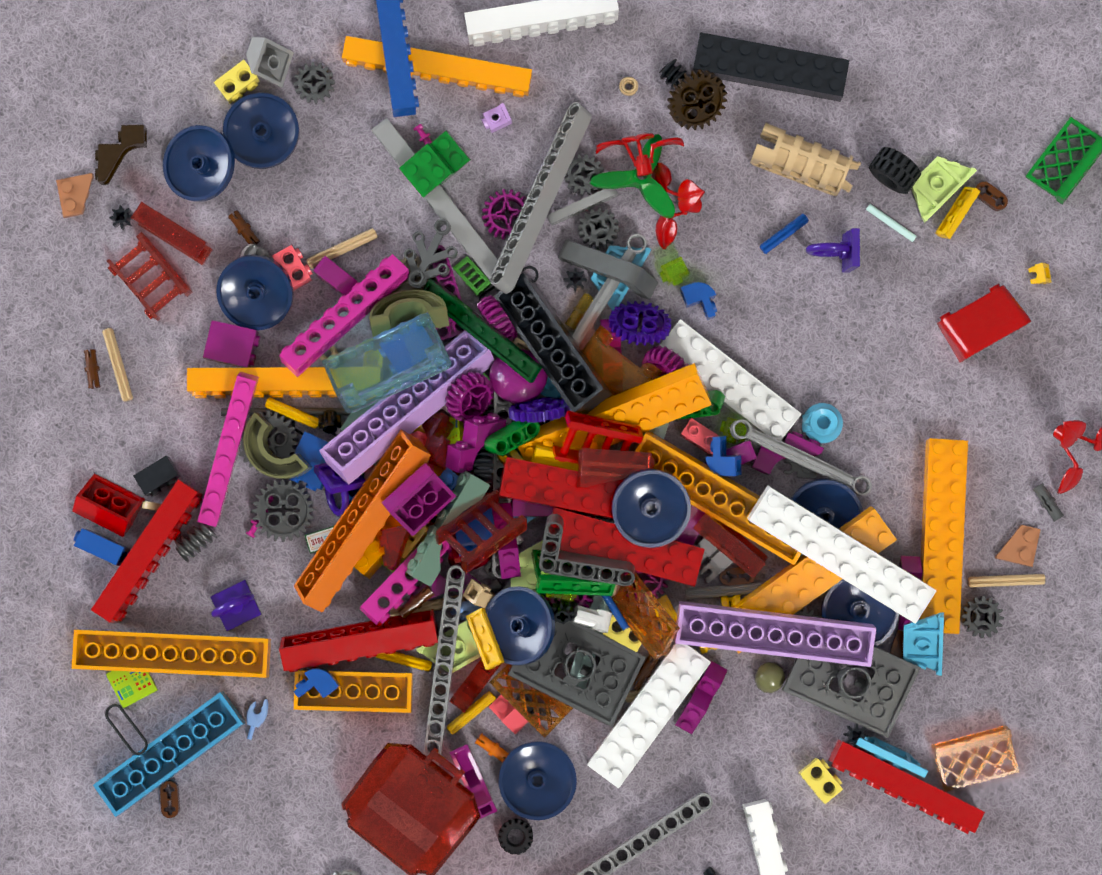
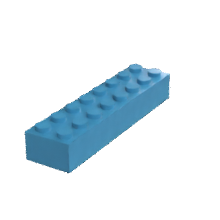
(169, 754)

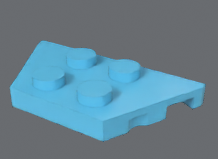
(622, 289)
(925, 642)
(898, 757)

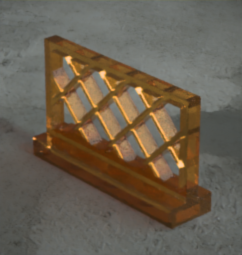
(639, 622)
(534, 719)
(970, 742)

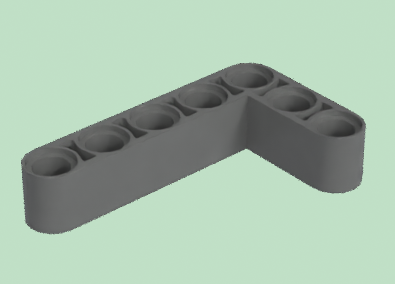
(609, 266)
(578, 560)

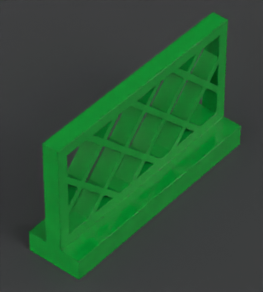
(1078, 172)
(568, 585)

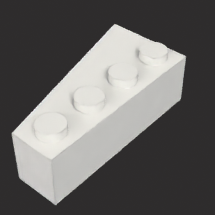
(764, 838)

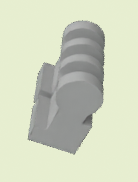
(718, 562)

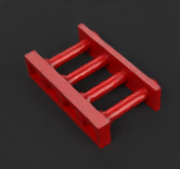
(594, 426)

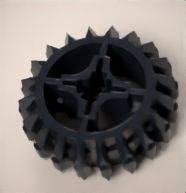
(484, 467)

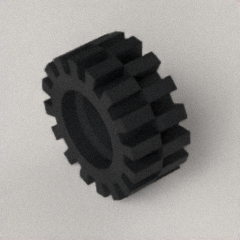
(527, 836)

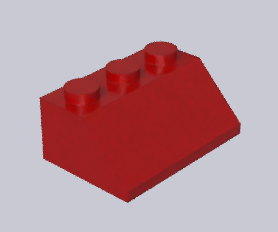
(108, 505)

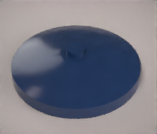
(261, 130)
(198, 163)
(254, 292)
(829, 501)
(651, 508)
(853, 605)
(521, 624)
(537, 780)

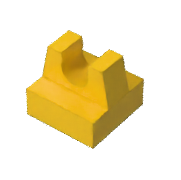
(1043, 274)

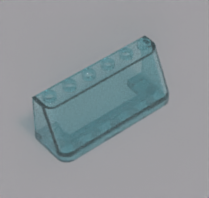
(387, 363)

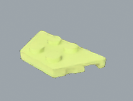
(938, 184)
(528, 576)
(465, 651)

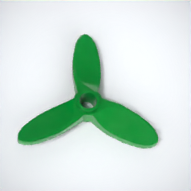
(650, 189)

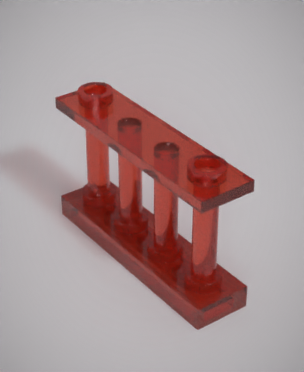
(172, 233)
(156, 259)
(732, 544)
(487, 547)

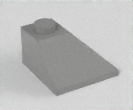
(269, 60)

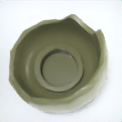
(769, 677)

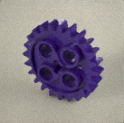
(625, 322)
(539, 410)

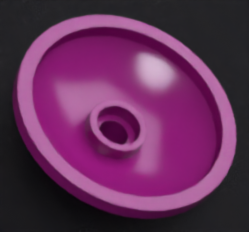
(512, 386)

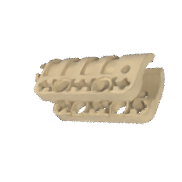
(803, 161)

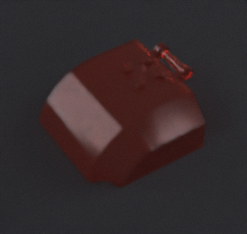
(411, 808)

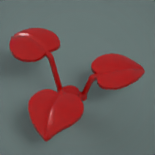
(643, 163)
(689, 201)
(1067, 434)

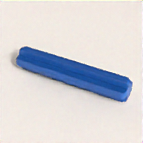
(784, 233)

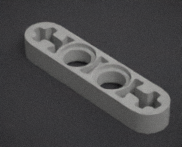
(581, 206)

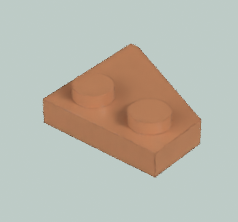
(74, 193)
(1021, 546)

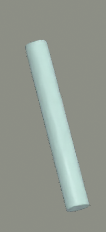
(890, 222)

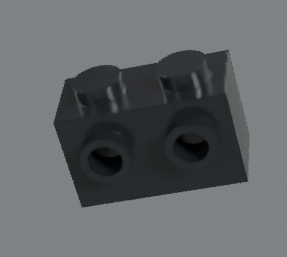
(157, 476)

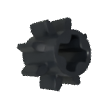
(118, 221)
(579, 277)
(329, 421)
(563, 611)
(850, 734)

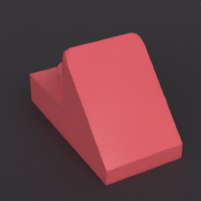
(508, 714)

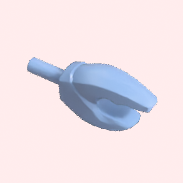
(465, 606)
(254, 719)

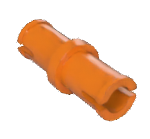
(491, 747)

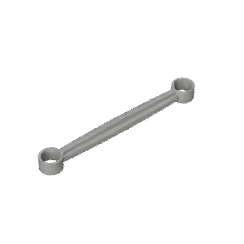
(604, 295)
(800, 457)

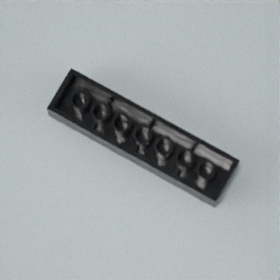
(772, 66)
(553, 346)

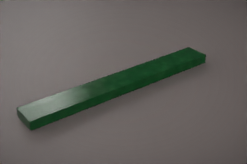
(486, 333)

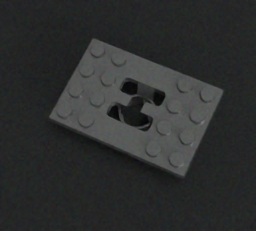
(607, 682)
(881, 693)

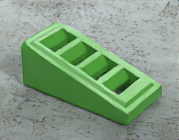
(480, 289)

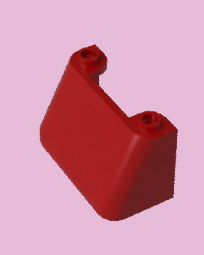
(983, 322)

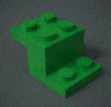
(434, 164)

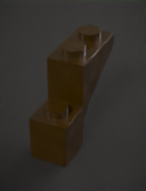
(111, 155)

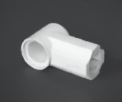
(596, 619)

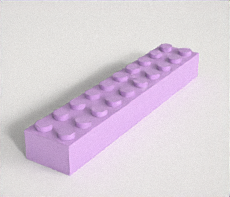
(374, 431)
(775, 633)

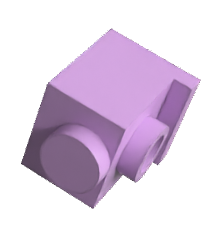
(494, 125)

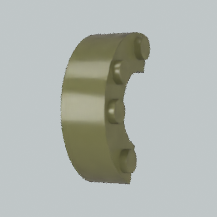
(406, 306)
(261, 457)

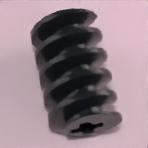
(672, 74)

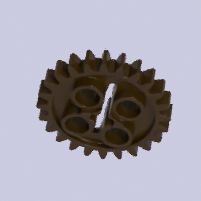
(697, 99)

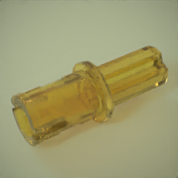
(579, 311)

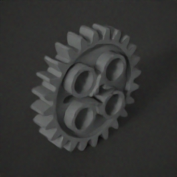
(280, 450)
(283, 528)

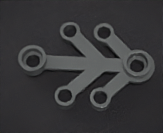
(428, 256)

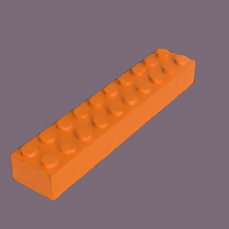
(359, 523)

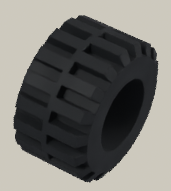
(894, 170)

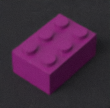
(418, 499)

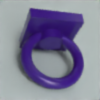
(847, 250)
(335, 484)
(235, 605)

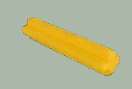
(291, 412)
(406, 660)
(471, 712)

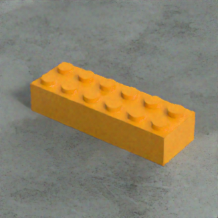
(360, 693)

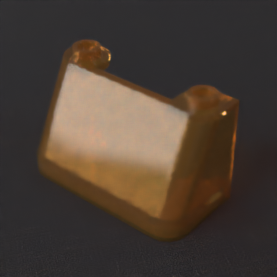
(613, 367)

